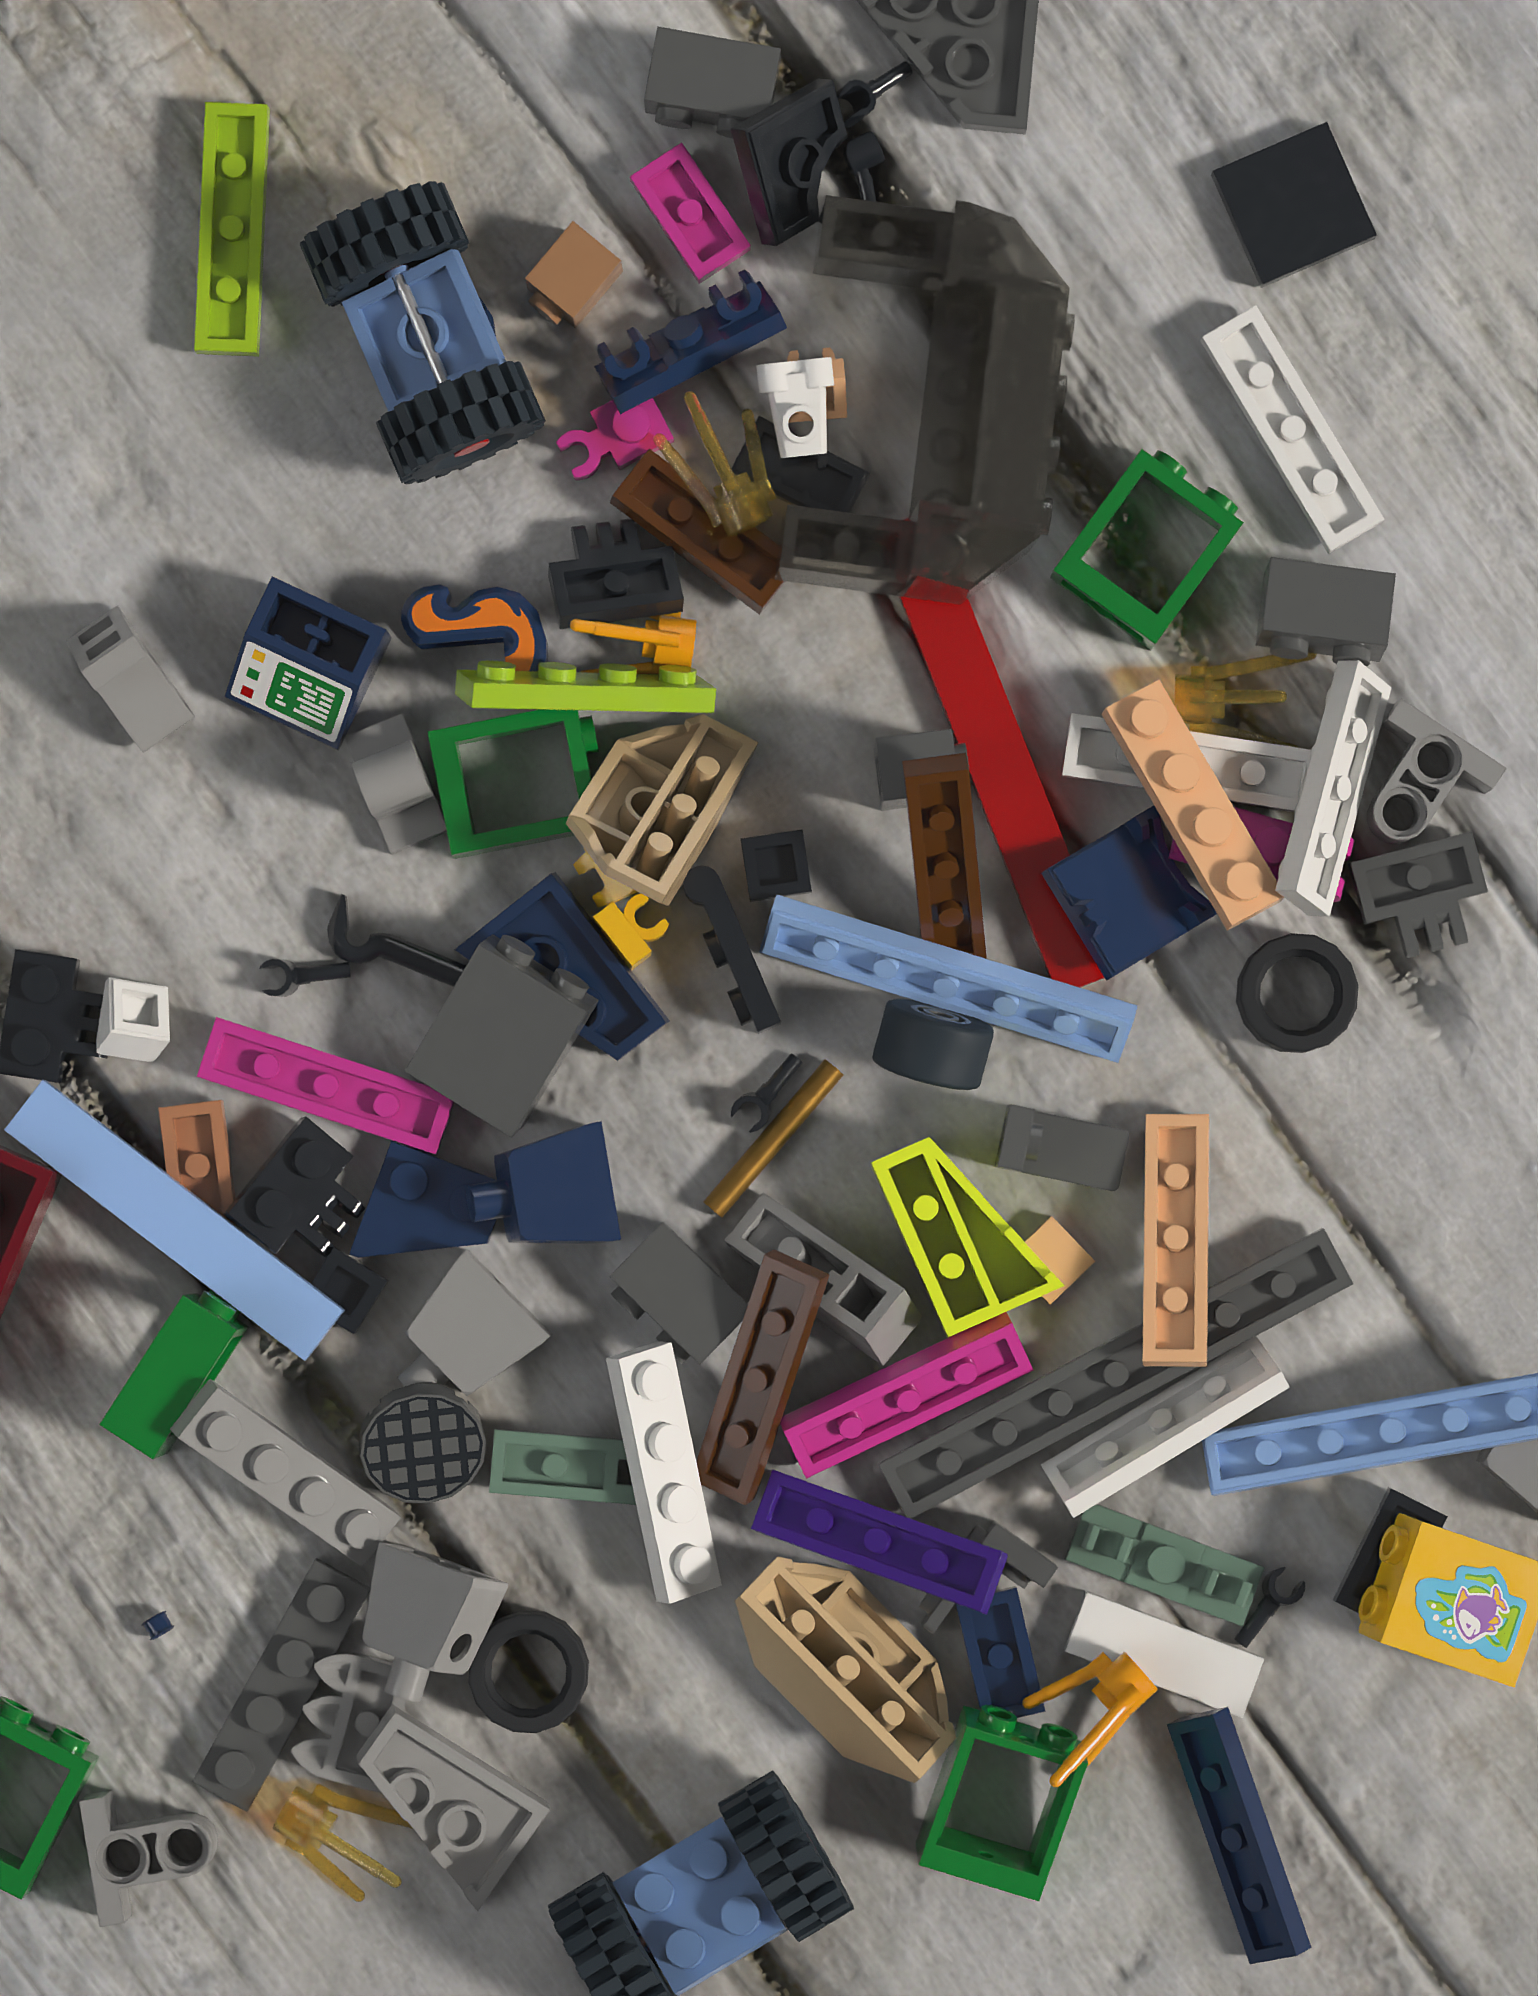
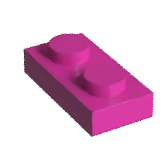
(690, 213)

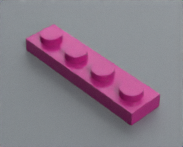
(325, 1085)
(905, 1394)

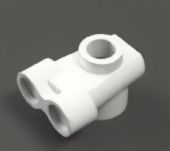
(793, 389)

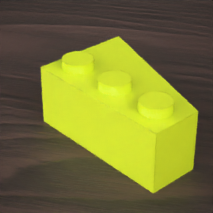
(958, 1241)

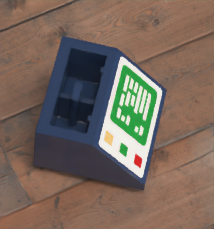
(306, 663)

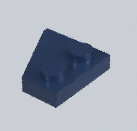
(419, 1206)

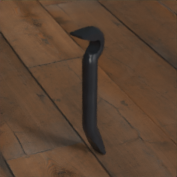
(389, 948)

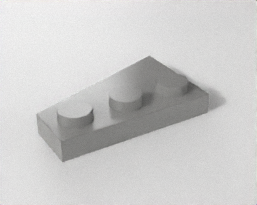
(453, 1801)

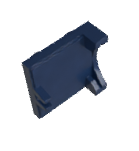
(1127, 894)

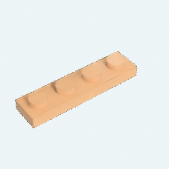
(1192, 804)
(1176, 1240)

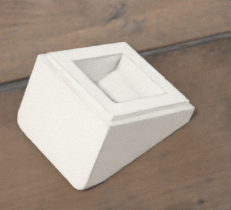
(133, 1020)

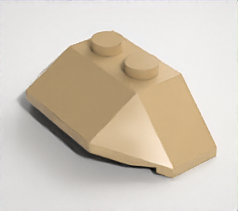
(660, 802)
(847, 1666)

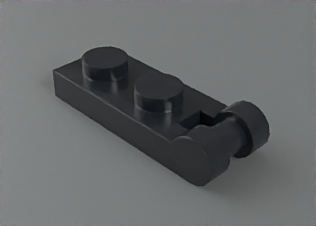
(730, 947)

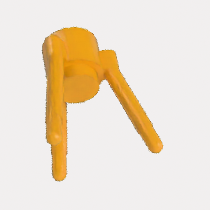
(666, 640)
(1121, 1690)

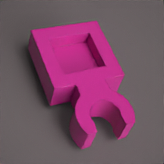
(619, 435)

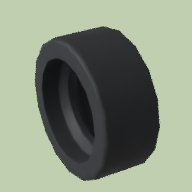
(1334, 964)
(543, 1717)

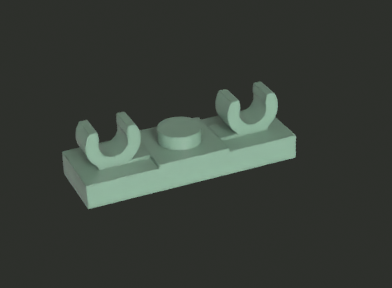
(1165, 1563)

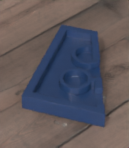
(568, 939)

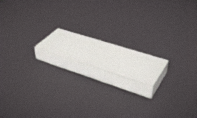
(1166, 1653)

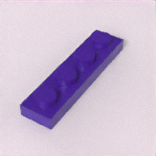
(879, 1542)

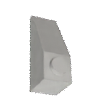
(857, 1300)

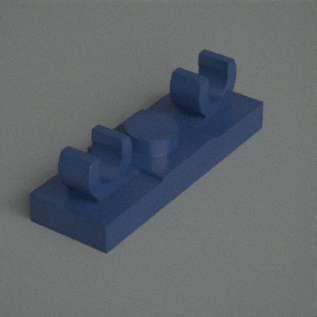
(689, 344)

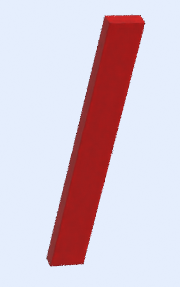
(1001, 776)

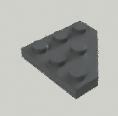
(968, 54)

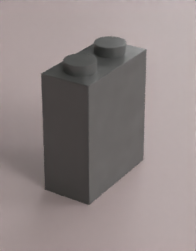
(502, 1033)

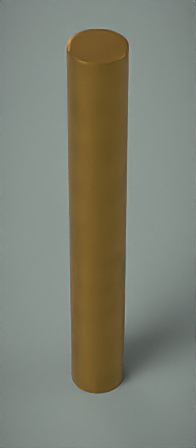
(773, 1138)

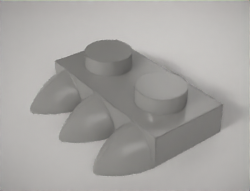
(346, 1717)

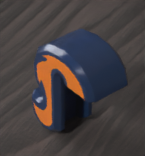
(481, 619)

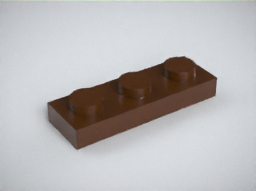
(669, 511)

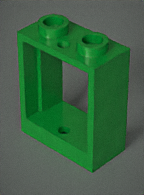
(1109, 598)
(453, 789)
(173, 1371)
(63, 1748)
(984, 1859)

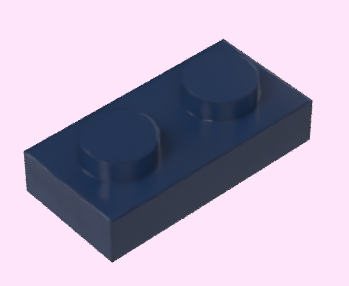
(1000, 1653)

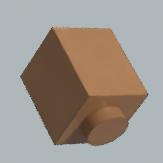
(572, 276)

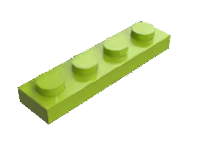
(232, 229)
(562, 688)

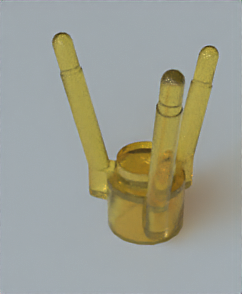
(739, 501)
(1201, 698)
(309, 1825)

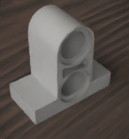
(129, 679)
(395, 784)
(1412, 785)
(153, 1841)

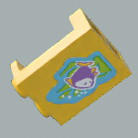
(1452, 1600)

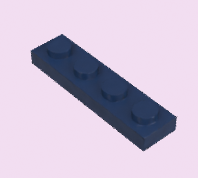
(1239, 1836)

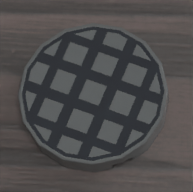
(422, 1443)

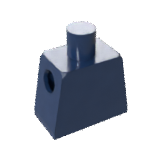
(551, 1190)

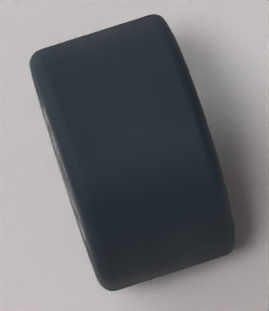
(932, 1044)

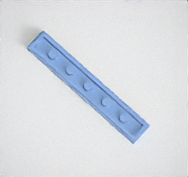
(948, 978)
(174, 1220)
(1372, 1435)

